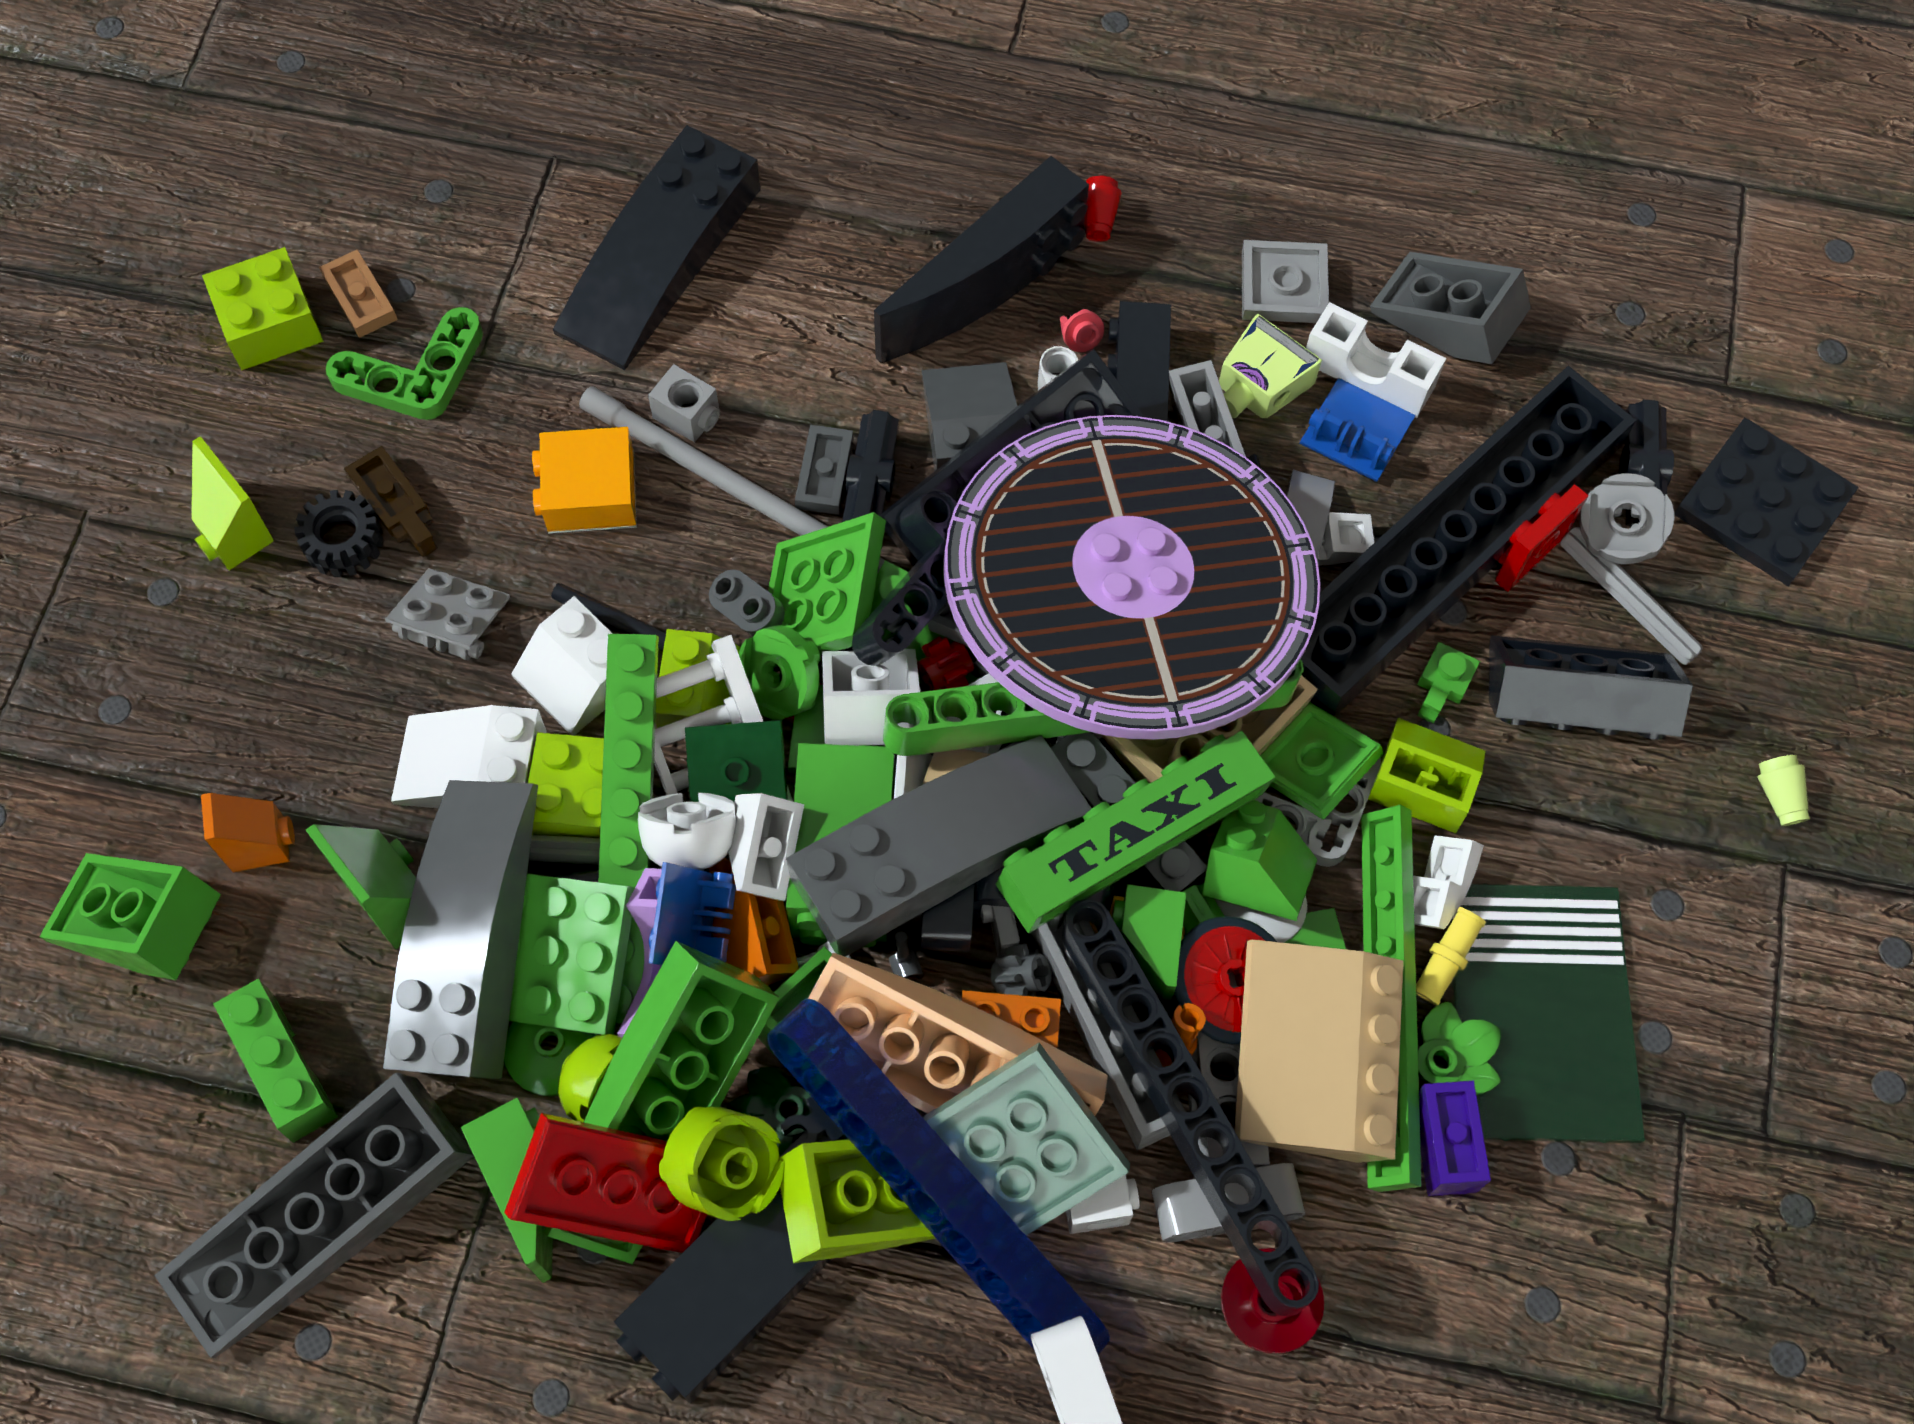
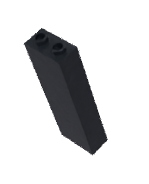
(716, 1298)

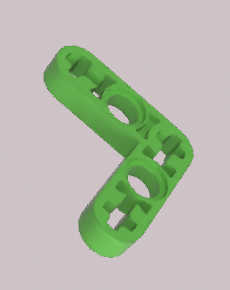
(412, 382)

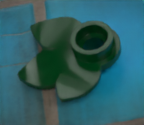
(768, 1099)

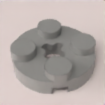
(1646, 502)

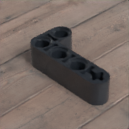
(916, 588)

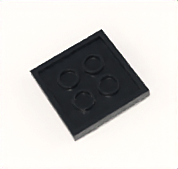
(1766, 501)

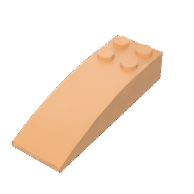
(929, 1039)

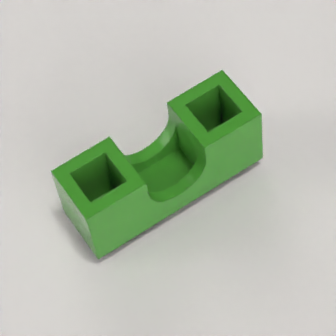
(274, 1062)

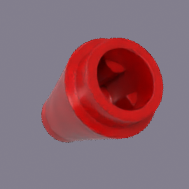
(1102, 207)

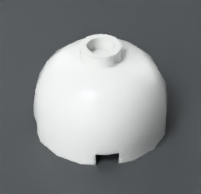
(687, 832)

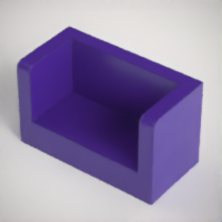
(1452, 1139)

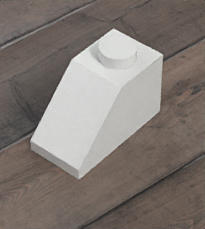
(761, 843)

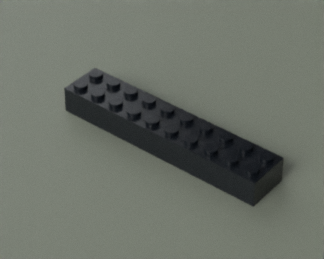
(1456, 535)

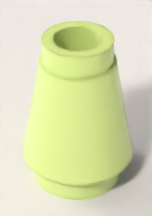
(1786, 788)

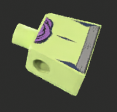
(1266, 370)

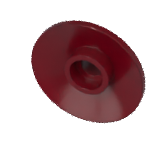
(1266, 1330)

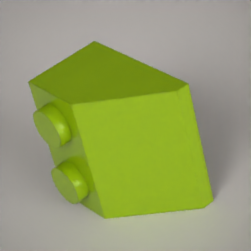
(679, 652)

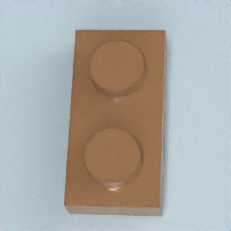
(358, 293)

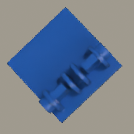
(1357, 429)
(688, 909)

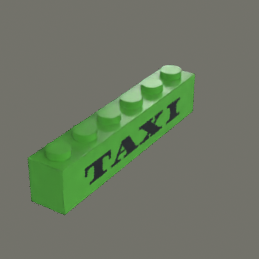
(1134, 830)

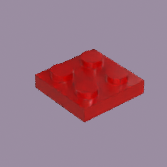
(1536, 540)

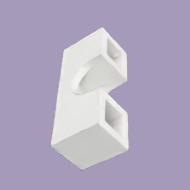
(1347, 354)

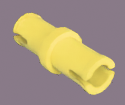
(1449, 956)

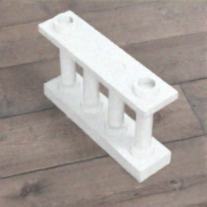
(737, 708)

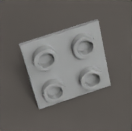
(447, 613)

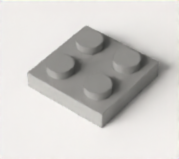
(1284, 280)

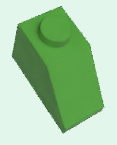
(1153, 931)

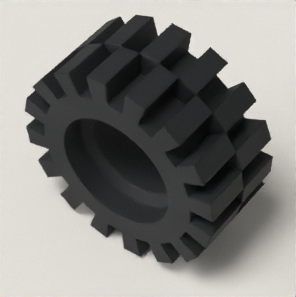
(332, 512)

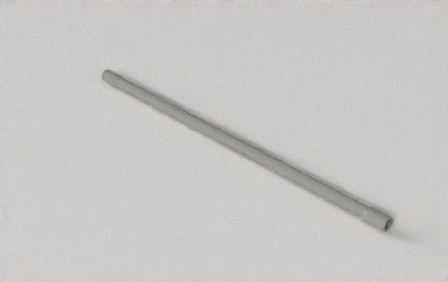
(617, 415)

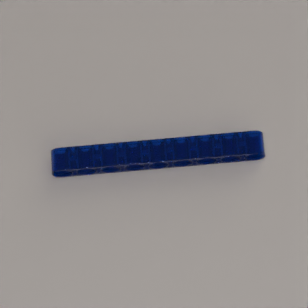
(926, 1174)

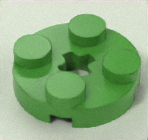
(798, 665)

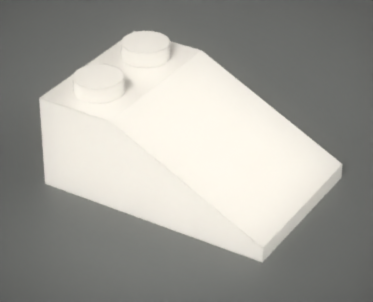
(465, 746)

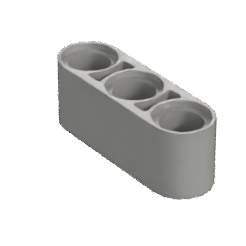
(1187, 1215)

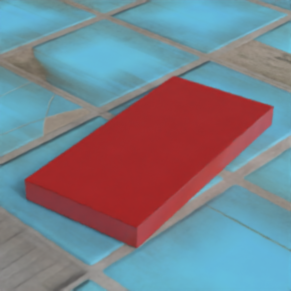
(600, 1186)

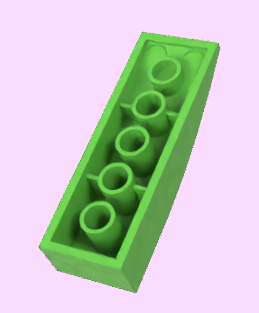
(676, 1057)

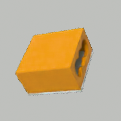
(585, 480)

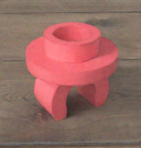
(1082, 330)

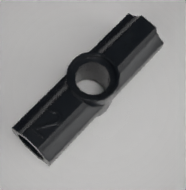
(1646, 448)
(872, 467)

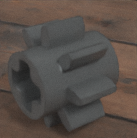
(1021, 972)

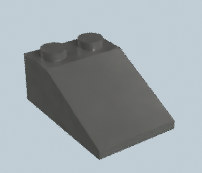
(1455, 304)
(964, 405)

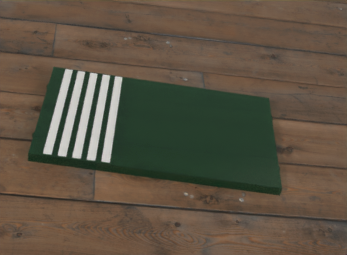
(1559, 992)

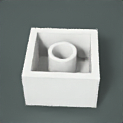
(859, 693)

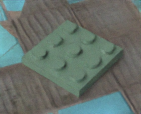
(1029, 1139)

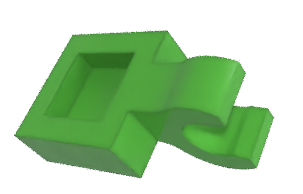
(1445, 678)

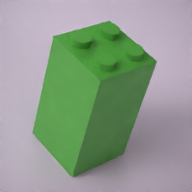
(836, 789)

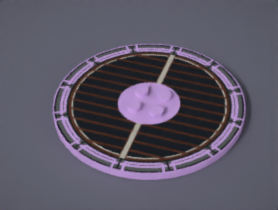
(1131, 577)

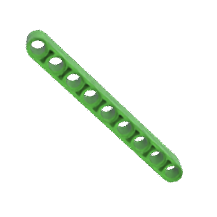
(981, 725)

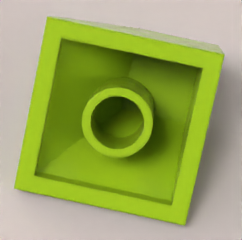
(223, 511)

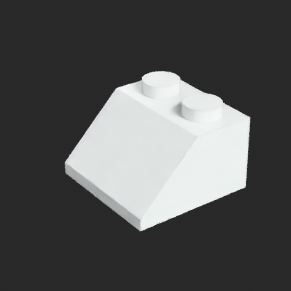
(567, 666)

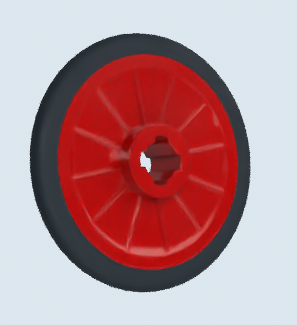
(1202, 979)

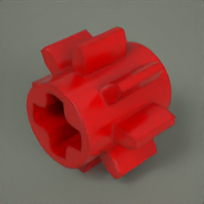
(944, 664)

